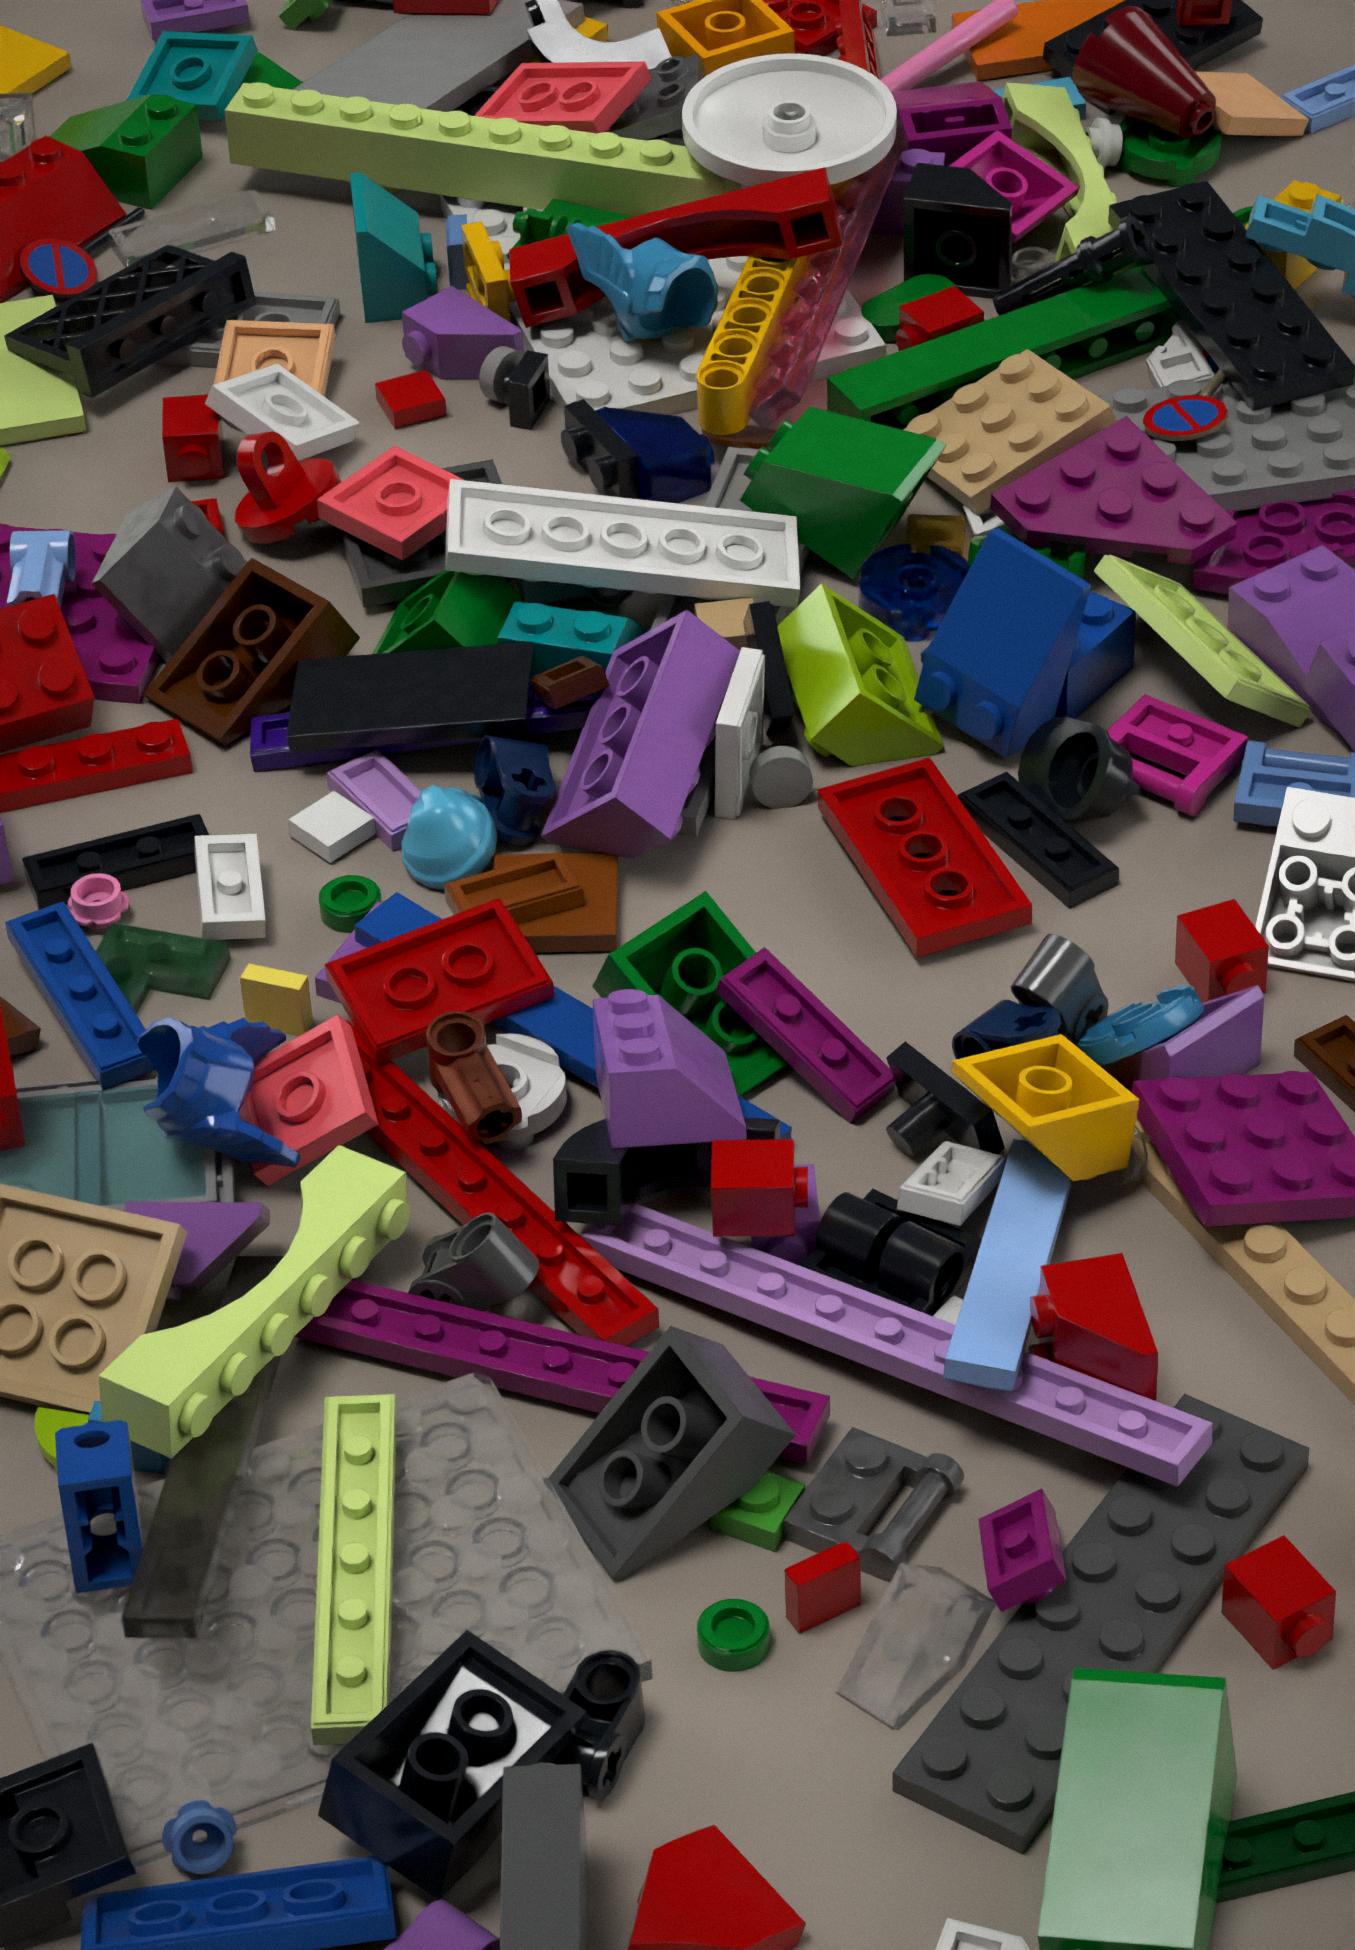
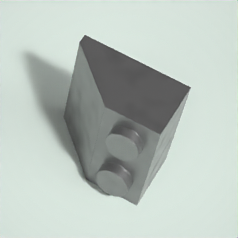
(167, 570)

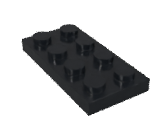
(1194, 42)

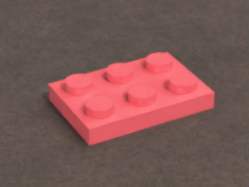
(569, 94)

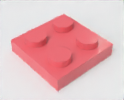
(391, 503)
(310, 1095)

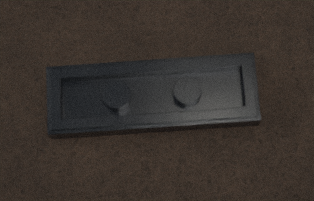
(1039, 840)
(130, 857)

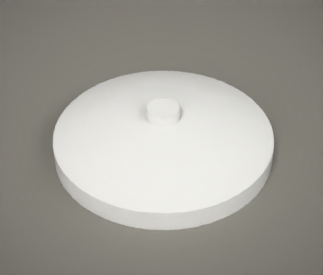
(788, 118)

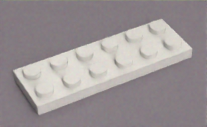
(621, 543)

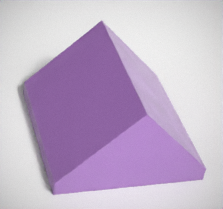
(1216, 1044)

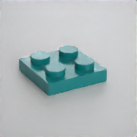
(197, 69)

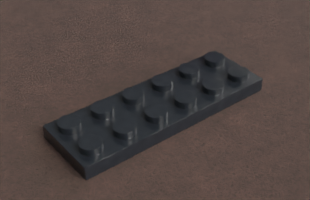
(1235, 298)

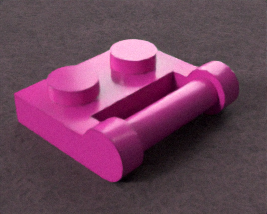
(1181, 743)

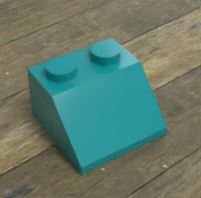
(391, 252)
(567, 633)

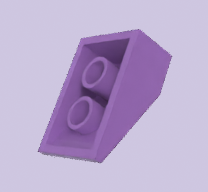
(1292, 611)

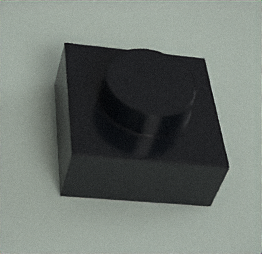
(527, 390)

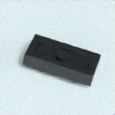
(600, 451)

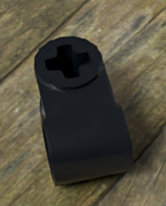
(612, 1694)

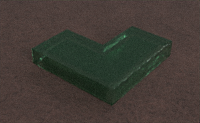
(162, 962)

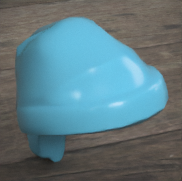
(447, 837)

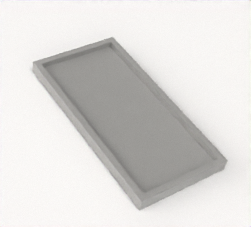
(436, 57)

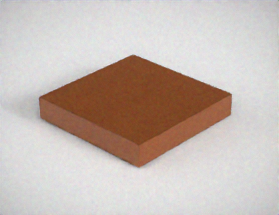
(584, 927)

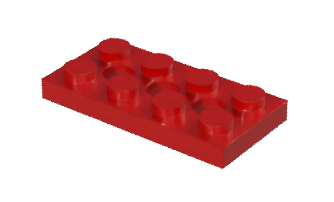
(939, 827)

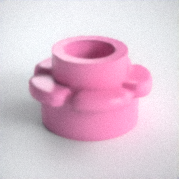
(97, 901)

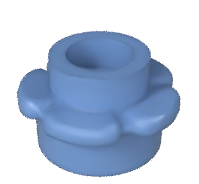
(205, 1855)

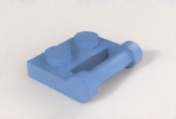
(1270, 771)

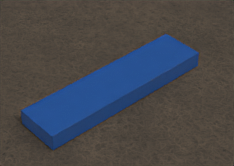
(81, 993)

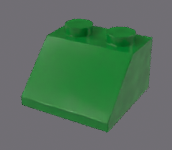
(450, 613)

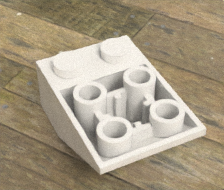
(1311, 887)

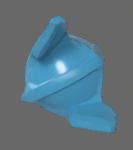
(650, 285)

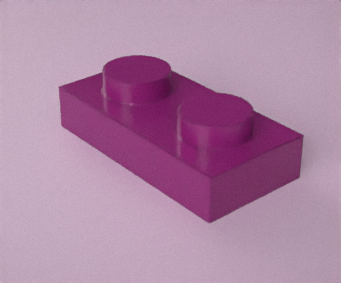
(1022, 1551)

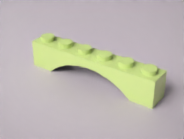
(1051, 130)
(184, 1375)

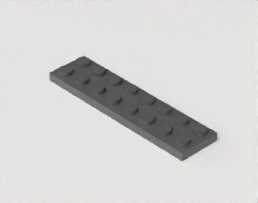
(1129, 1597)

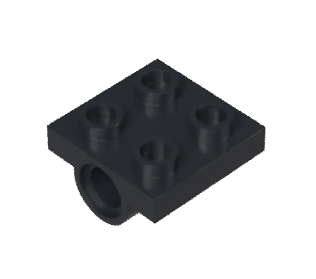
(892, 1251)

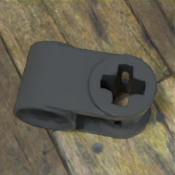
(1064, 979)
(476, 1265)

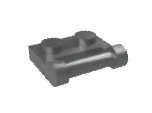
(857, 1490)

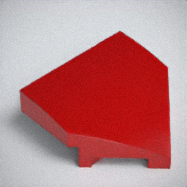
(710, 1898)

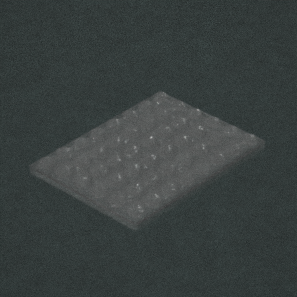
(231, 1711)

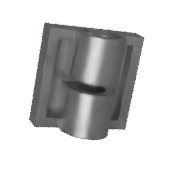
(661, 101)

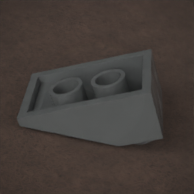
(668, 1452)

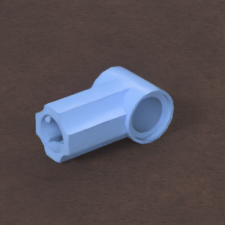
(40, 564)

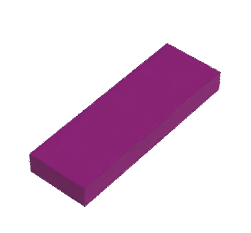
(807, 1034)

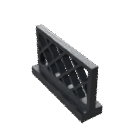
(136, 317)

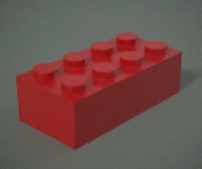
(40, 676)

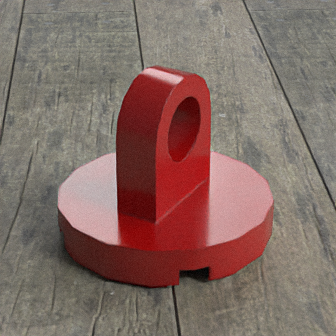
(282, 493)

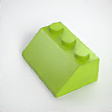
(854, 683)

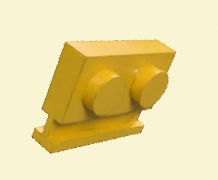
(486, 271)

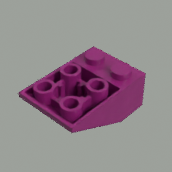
(949, 118)

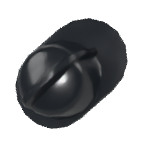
(1077, 769)

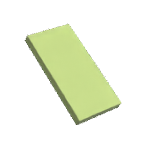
(33, 397)
(1203, 640)

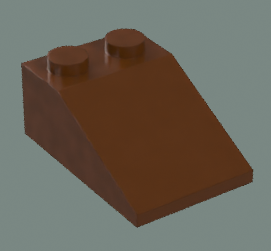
(248, 653)

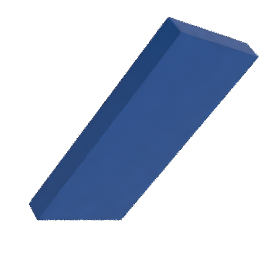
(248, 1911)

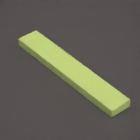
(354, 1566)

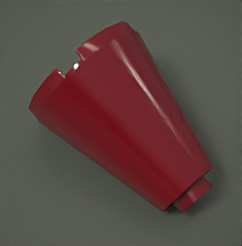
(1143, 76)

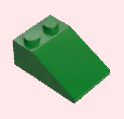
(138, 145)
(683, 964)

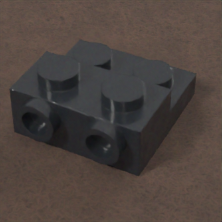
(56, 1841)

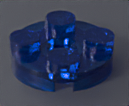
(910, 588)

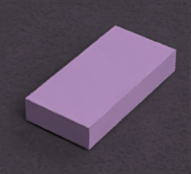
(380, 791)

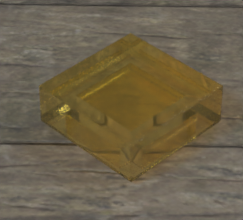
(935, 530)

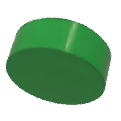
(347, 901)
(733, 1635)

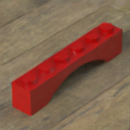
(765, 220)

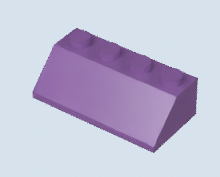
(644, 741)

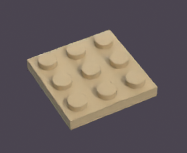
(1008, 427)
(75, 1293)

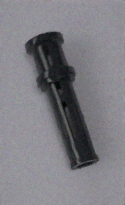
(1093, 261)

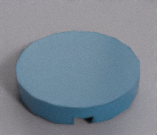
(1141, 1025)

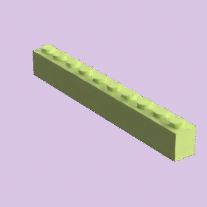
(460, 153)

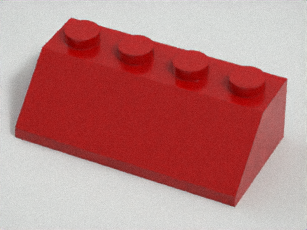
(49, 194)

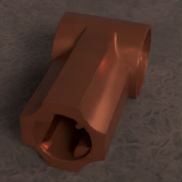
(470, 1077)

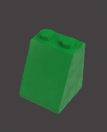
(841, 482)

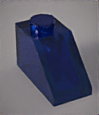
(670, 453)

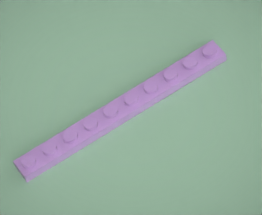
(900, 1342)

